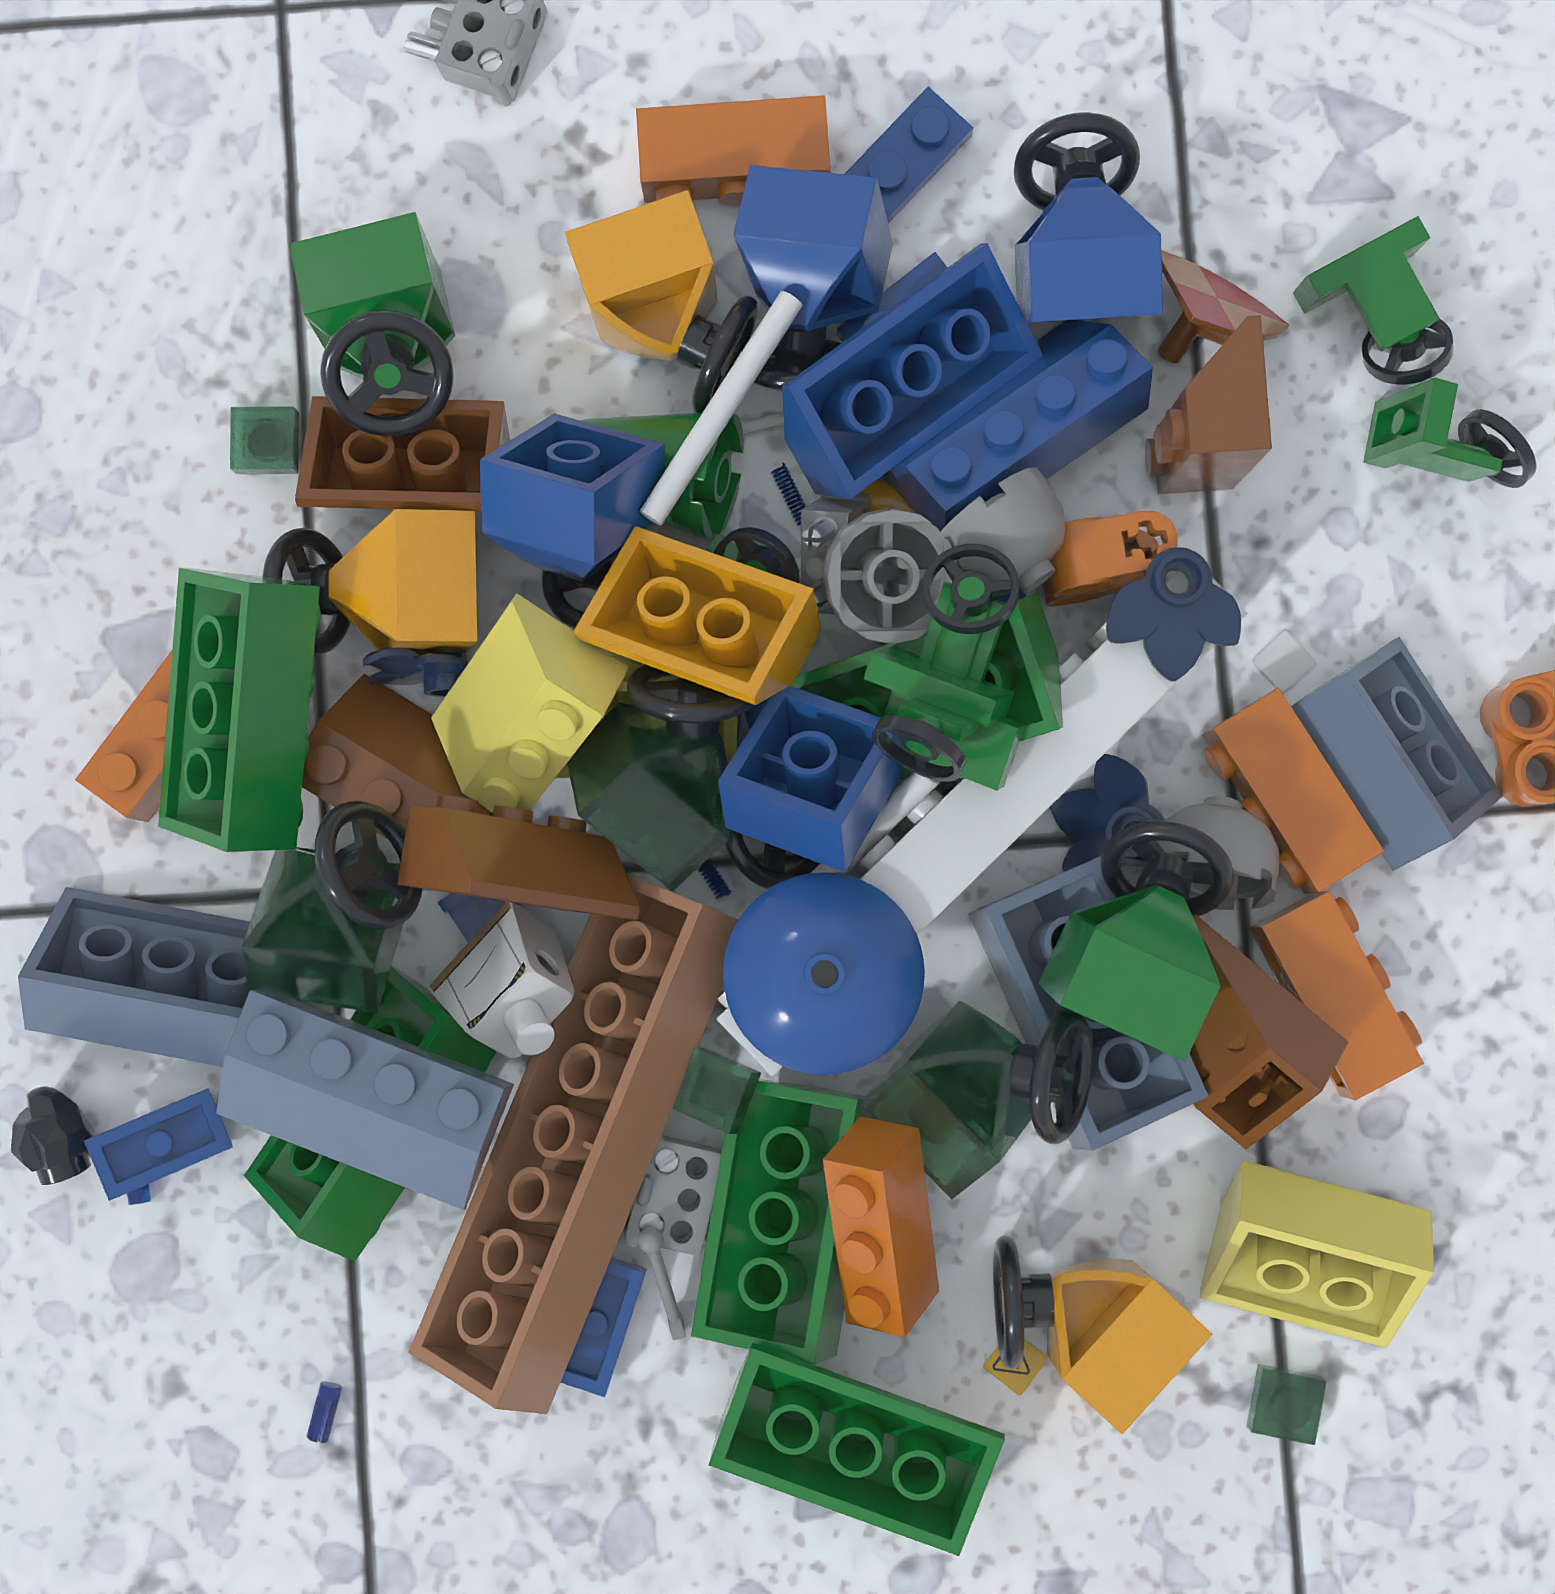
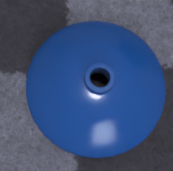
(772, 963)

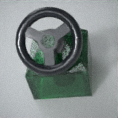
(654, 774)
(330, 916)
(980, 1086)

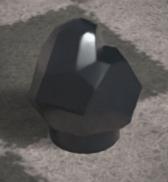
(51, 1136)

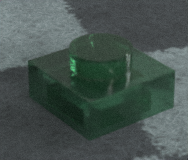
(264, 440)
(716, 1090)
(1286, 1404)

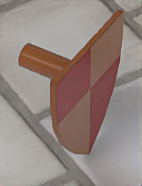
(1210, 308)

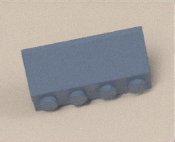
(136, 976)
(1129, 1078)
(360, 1096)

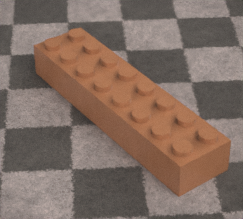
(574, 1152)

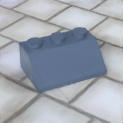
(1398, 754)

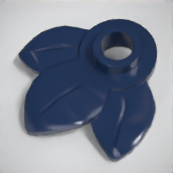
(1174, 623)
(406, 667)
(1099, 813)

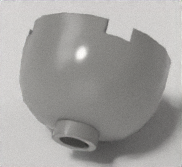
(1020, 522)
(878, 572)
(1245, 841)

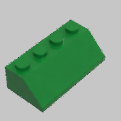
(1021, 662)
(238, 710)
(329, 1199)
(770, 1232)
(855, 1449)

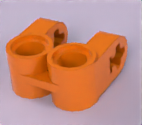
(1095, 558)
(1518, 744)

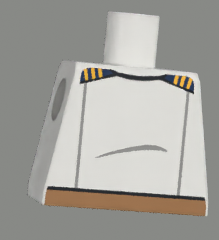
(508, 983)

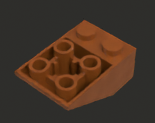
(1257, 1047)

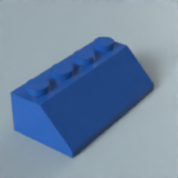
(906, 376)
(1039, 419)

